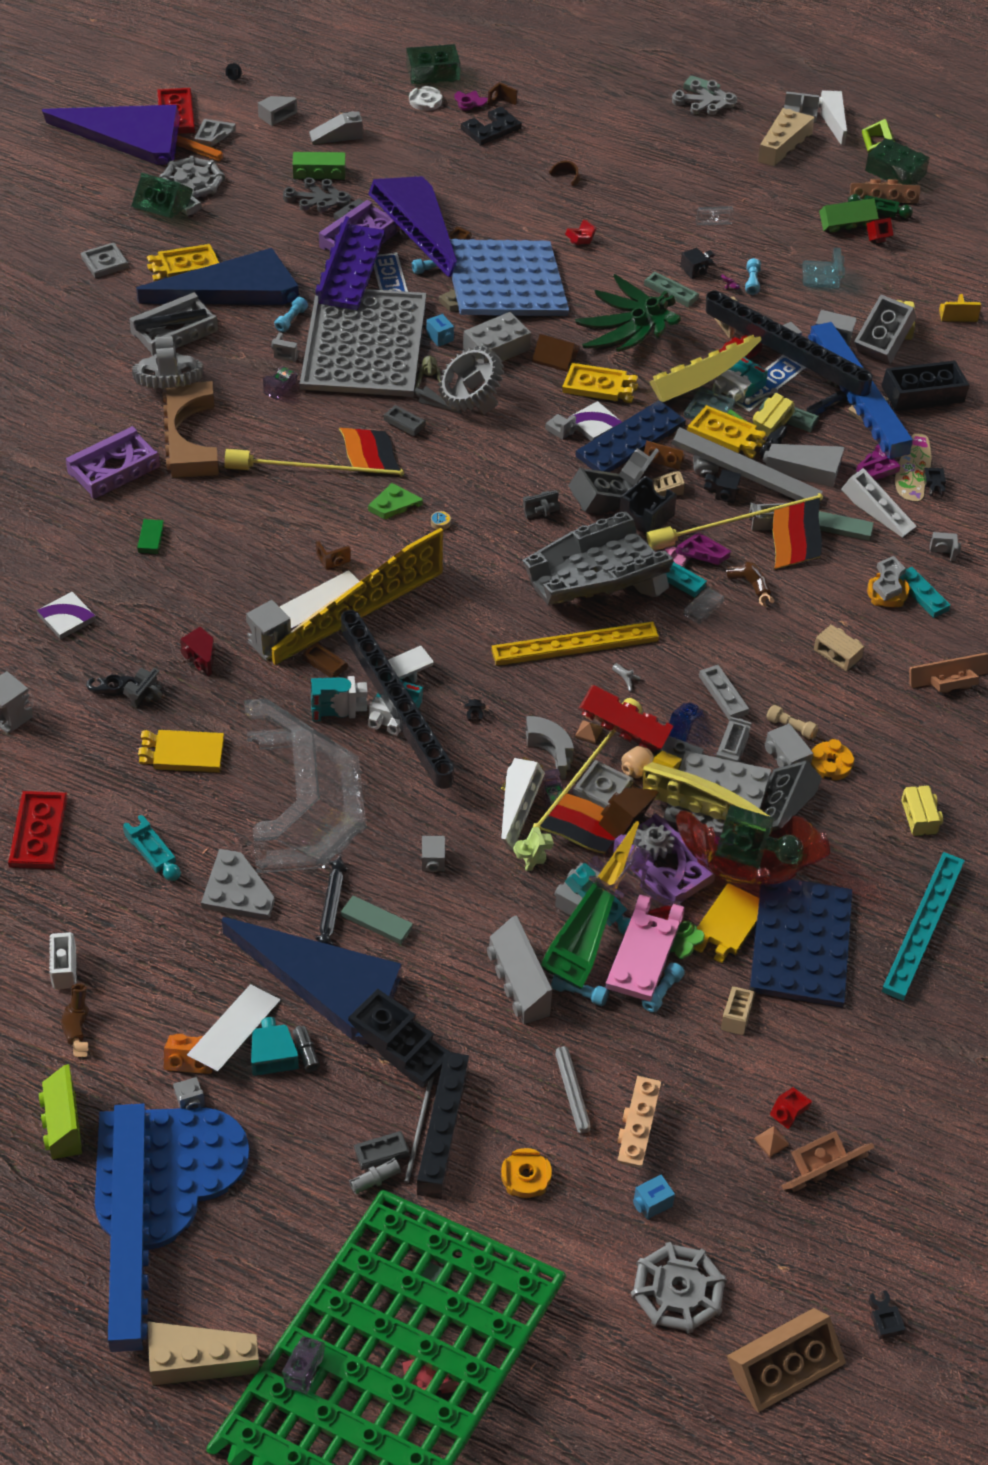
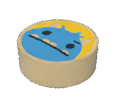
(440, 520)

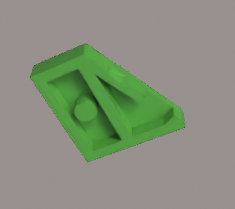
(393, 501)

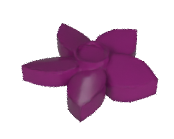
(730, 282)

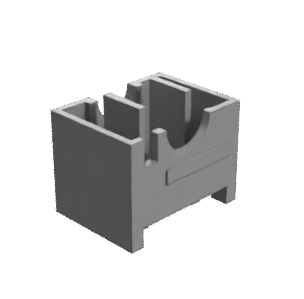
(268, 627)
(12, 703)

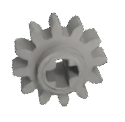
(654, 840)

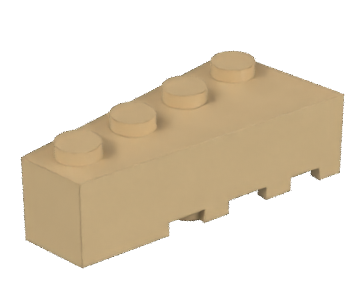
(784, 135)
(199, 1353)

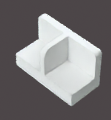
(410, 663)

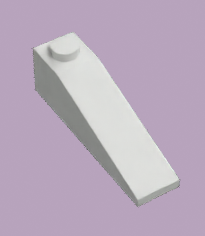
(833, 113)
(875, 501)
(520, 791)

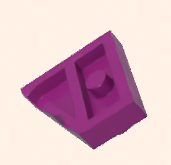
(878, 464)
(704, 549)

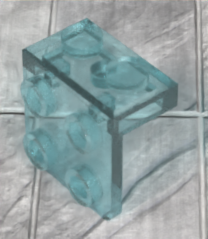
(824, 273)

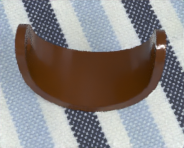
(566, 165)

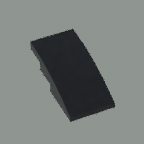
(398, 1037)

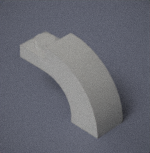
(553, 738)

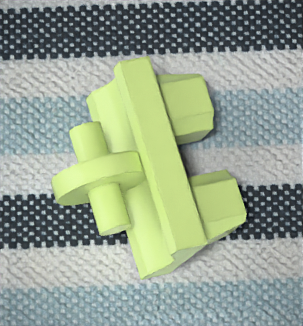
(533, 848)

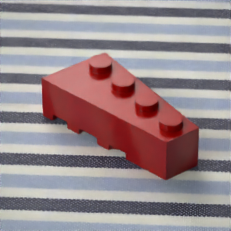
(624, 719)

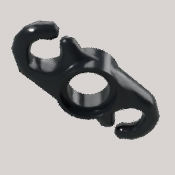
(773, 438)
(105, 689)

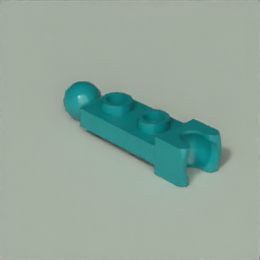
(152, 848)
(581, 884)

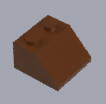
(626, 809)

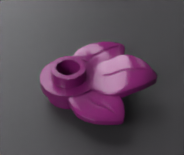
(469, 101)

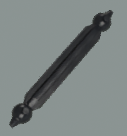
(331, 901)

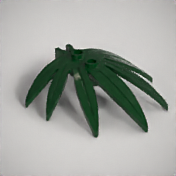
(645, 314)

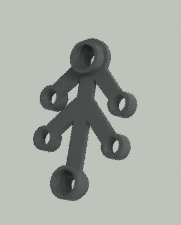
(317, 198)

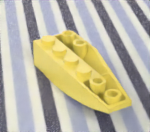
(700, 370)
(692, 792)

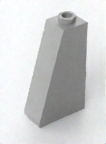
(806, 462)

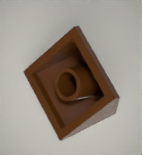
(555, 352)

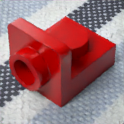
(789, 1106)

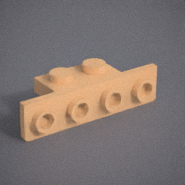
(638, 1122)

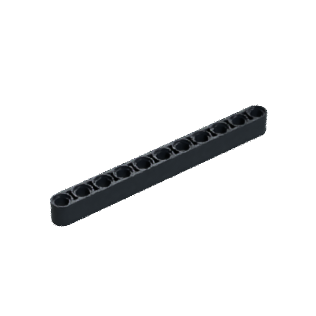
(789, 343)
(397, 700)

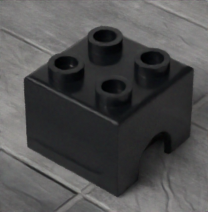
(647, 506)

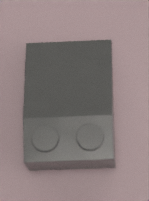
(598, 490)

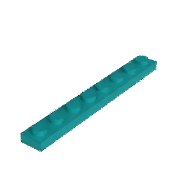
(922, 926)

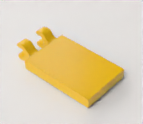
(181, 261)
(600, 383)
(727, 431)
(182, 750)
(729, 921)

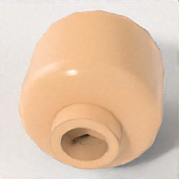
(635, 760)

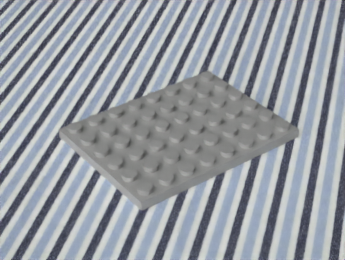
(366, 347)

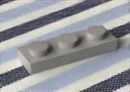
(723, 692)

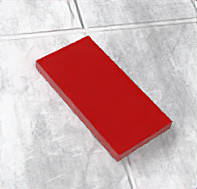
(183, 100)
(38, 830)

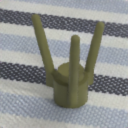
(429, 367)

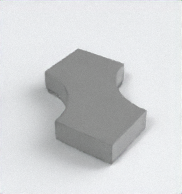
(888, 584)

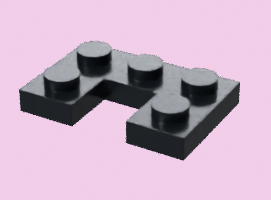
(502, 124)

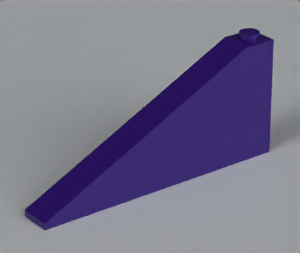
(135, 130)
(417, 212)

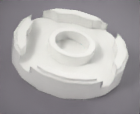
(425, 99)

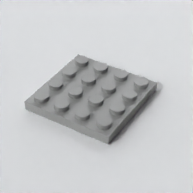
(743, 779)

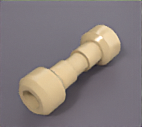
(808, 729)

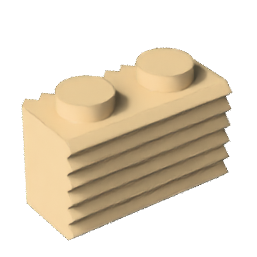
(839, 647)

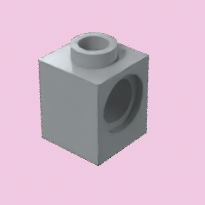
(433, 853)

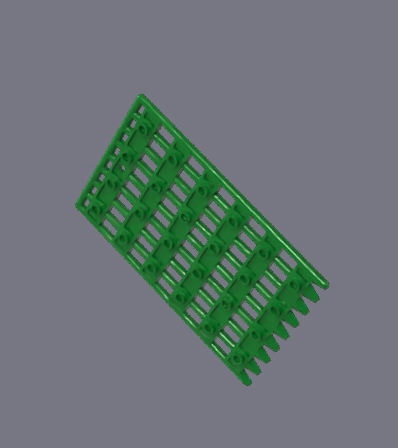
(376, 1382)

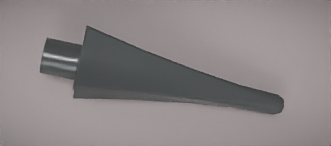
(429, 397)

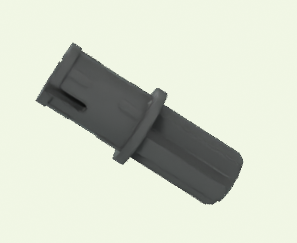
(306, 1049)

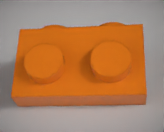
(176, 1055)

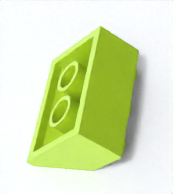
(60, 1114)

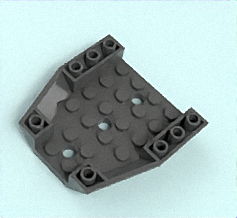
(595, 561)

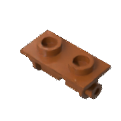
(666, 455)

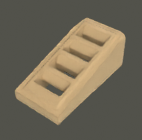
(670, 481)
(737, 1011)

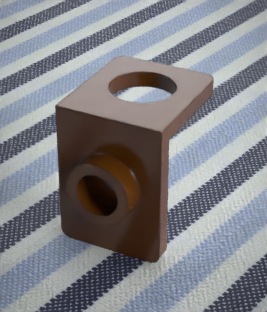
(503, 92)
(334, 557)

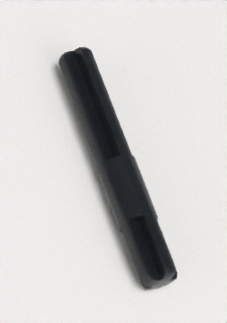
(170, 319)
(827, 403)

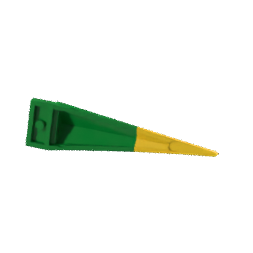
(577, 943)

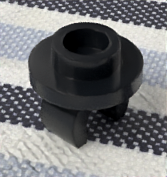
(233, 71)
(474, 705)

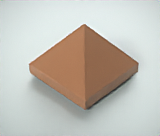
(589, 732)
(771, 1141)

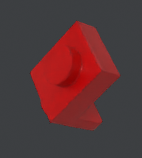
(582, 235)

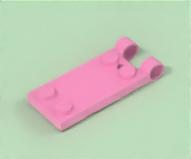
(644, 951)

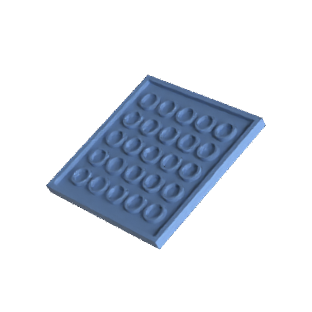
(507, 277)

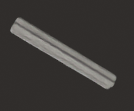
(573, 1090)

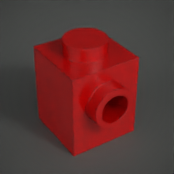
(880, 230)

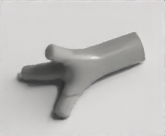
(626, 675)

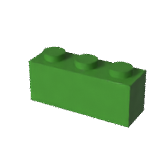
(319, 165)
(848, 215)

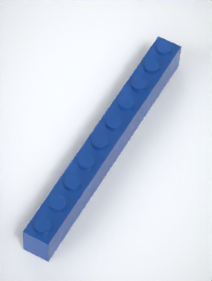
(873, 408)
(128, 1229)

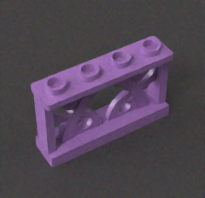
(360, 216)
(118, 447)
(686, 861)

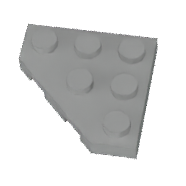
(237, 888)

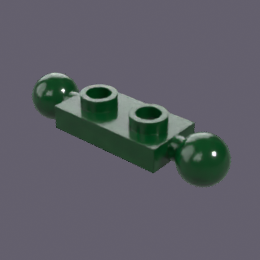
(886, 207)

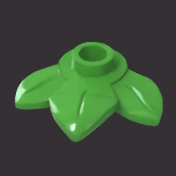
(686, 938)

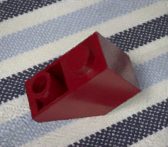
(199, 649)

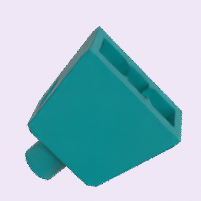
(272, 1049)

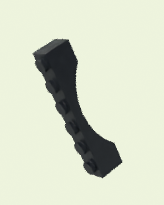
(442, 1125)

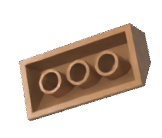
(787, 1359)

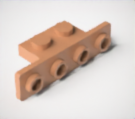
(887, 190)
(950, 673)
(821, 1156)

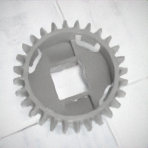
(167, 367)
(472, 374)

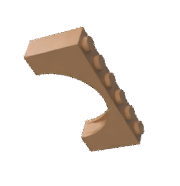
(185, 457)

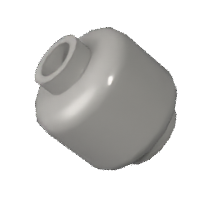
(703, 466)

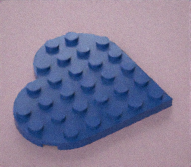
(191, 1160)

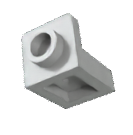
(284, 349)
(561, 426)
(945, 544)
(189, 1094)

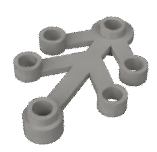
(724, 99)

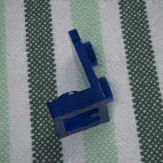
(683, 719)

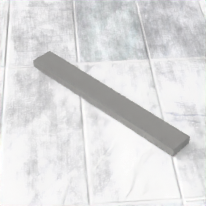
(741, 464)

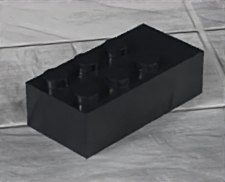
(925, 385)

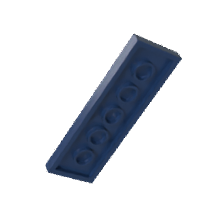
(620, 442)

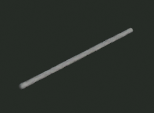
(418, 1131)

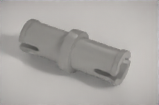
(375, 1176)

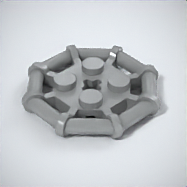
(195, 176)
(672, 1299)

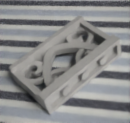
(190, 332)

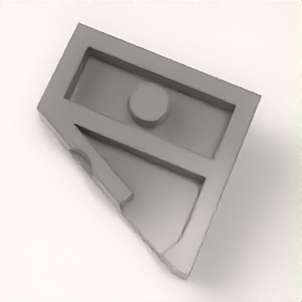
(213, 132)

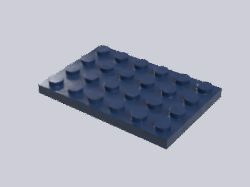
(802, 942)

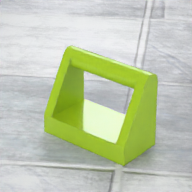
(878, 129)

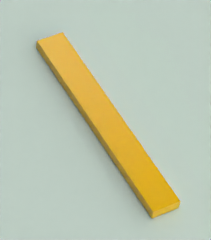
(574, 643)

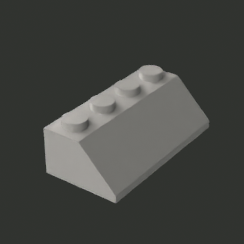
(520, 971)

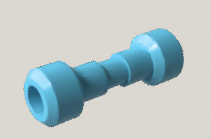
(420, 266)
(752, 286)
(299, 305)
(673, 973)
(598, 995)

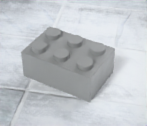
(885, 329)
(502, 335)

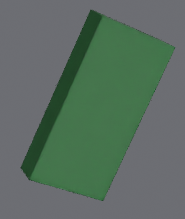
(150, 536)

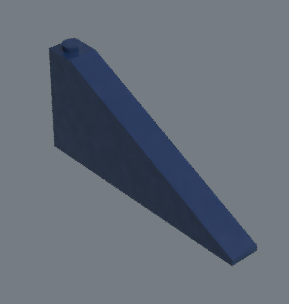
(245, 280)
(321, 974)

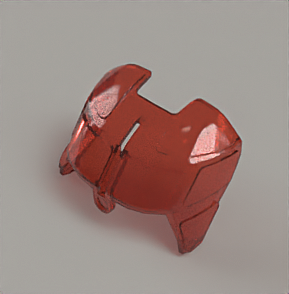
(700, 842)

